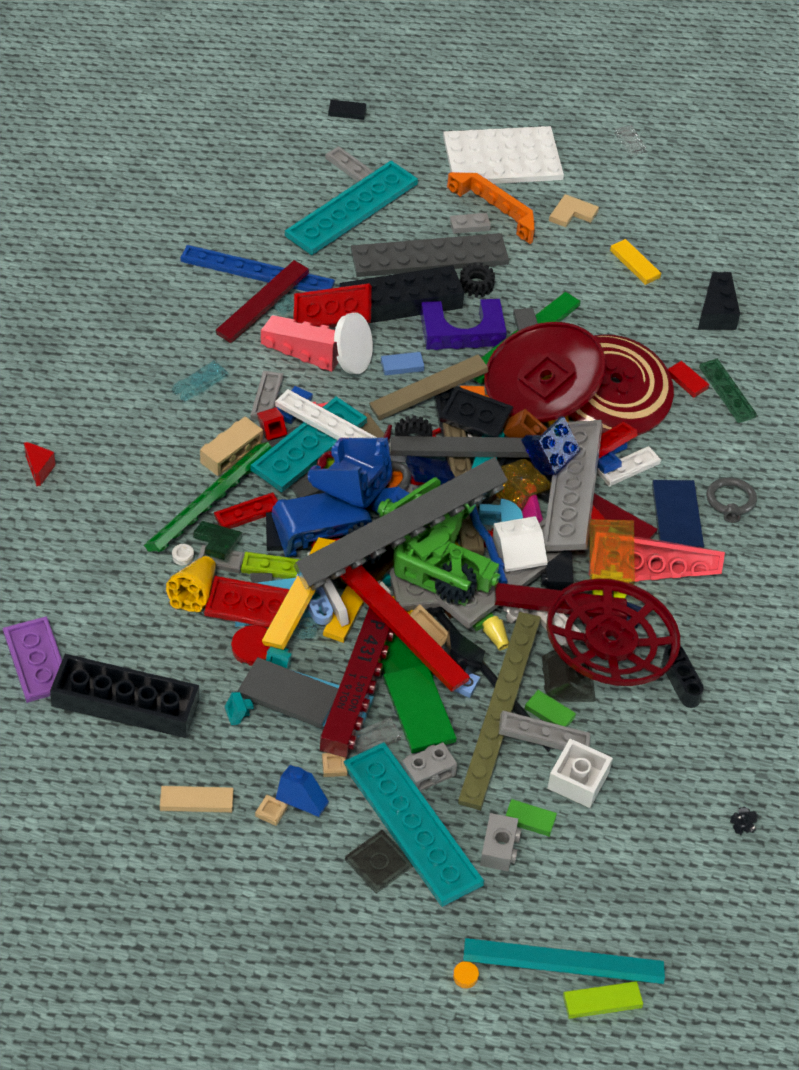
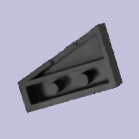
(721, 304)

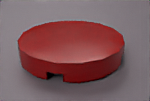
(248, 644)

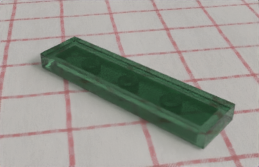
(727, 390)

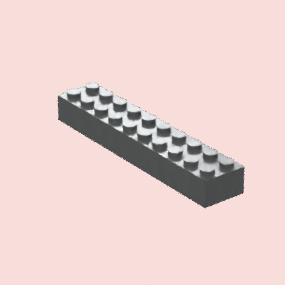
(396, 525)

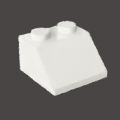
(520, 543)

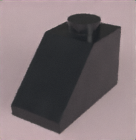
(558, 572)
(464, 651)

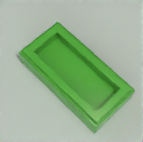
(549, 709)
(532, 817)

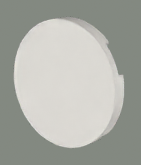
(353, 343)

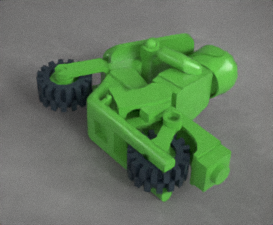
(438, 556)

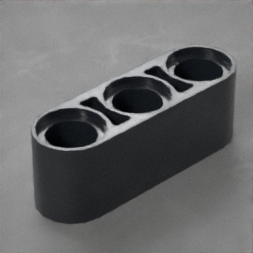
(684, 678)

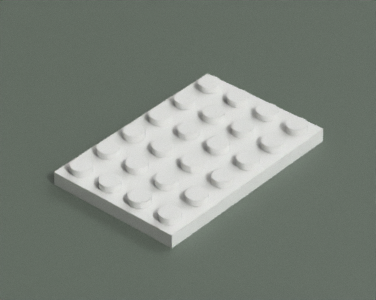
(505, 154)

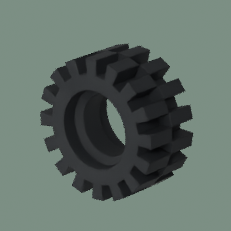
(479, 272)
(413, 425)

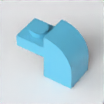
(504, 512)

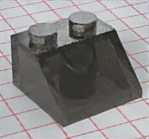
(563, 681)

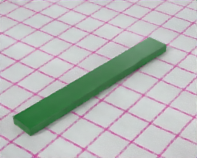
(554, 312)

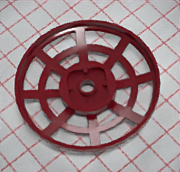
(611, 625)

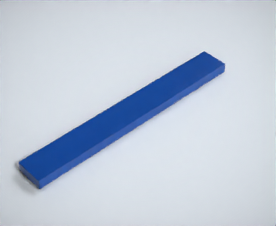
(248, 268)

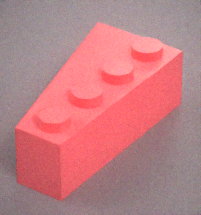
(301, 341)

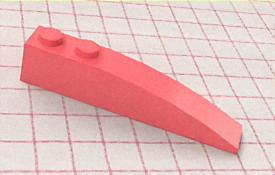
(672, 560)

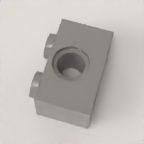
(500, 855)

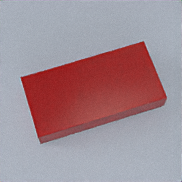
(688, 379)

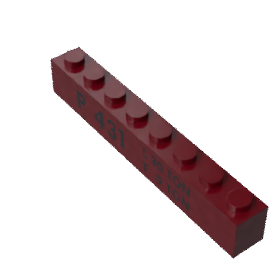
(356, 686)

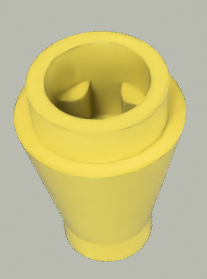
(495, 630)

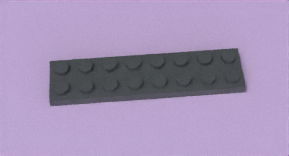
(428, 254)

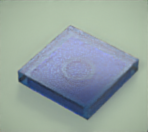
(425, 469)

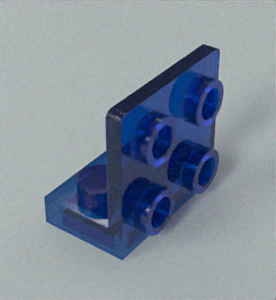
(553, 448)

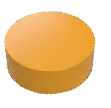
(465, 974)

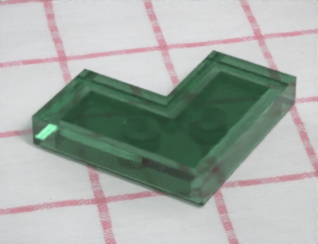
(220, 539)

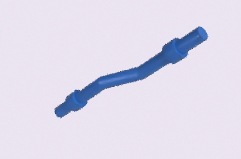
(489, 544)

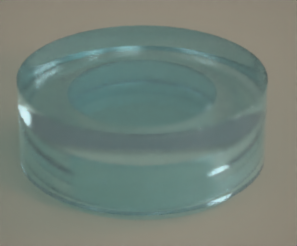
(306, 628)

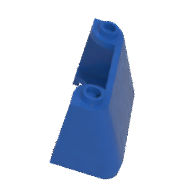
(358, 473)
(312, 517)

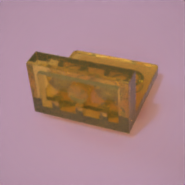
(522, 482)

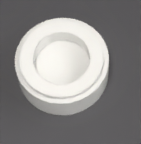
(183, 554)

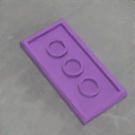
(34, 656)

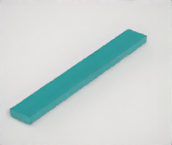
(564, 961)

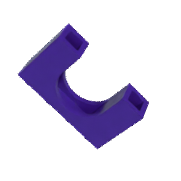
(442, 335)

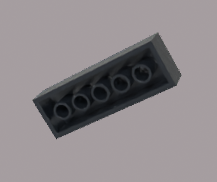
(402, 293)
(125, 695)

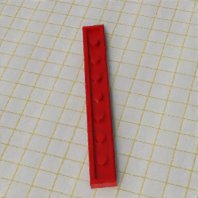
(405, 628)

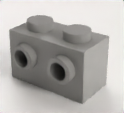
(430, 766)

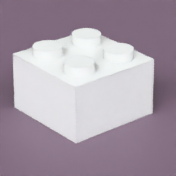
(579, 773)

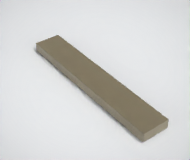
(428, 387)

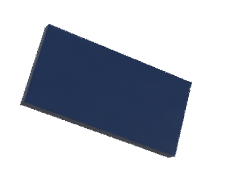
(677, 512)

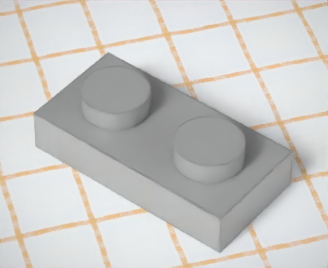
(470, 223)

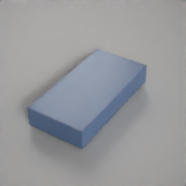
(402, 363)

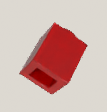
(272, 423)

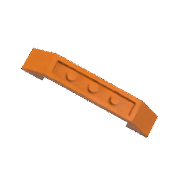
(523, 215)

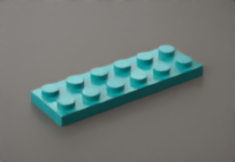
(302, 448)

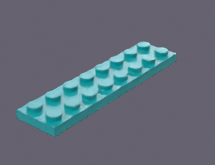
(351, 207)
(413, 824)

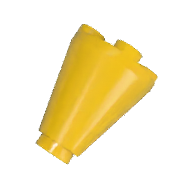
(192, 585)

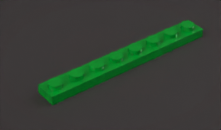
(203, 501)

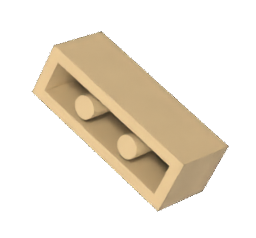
(230, 446)

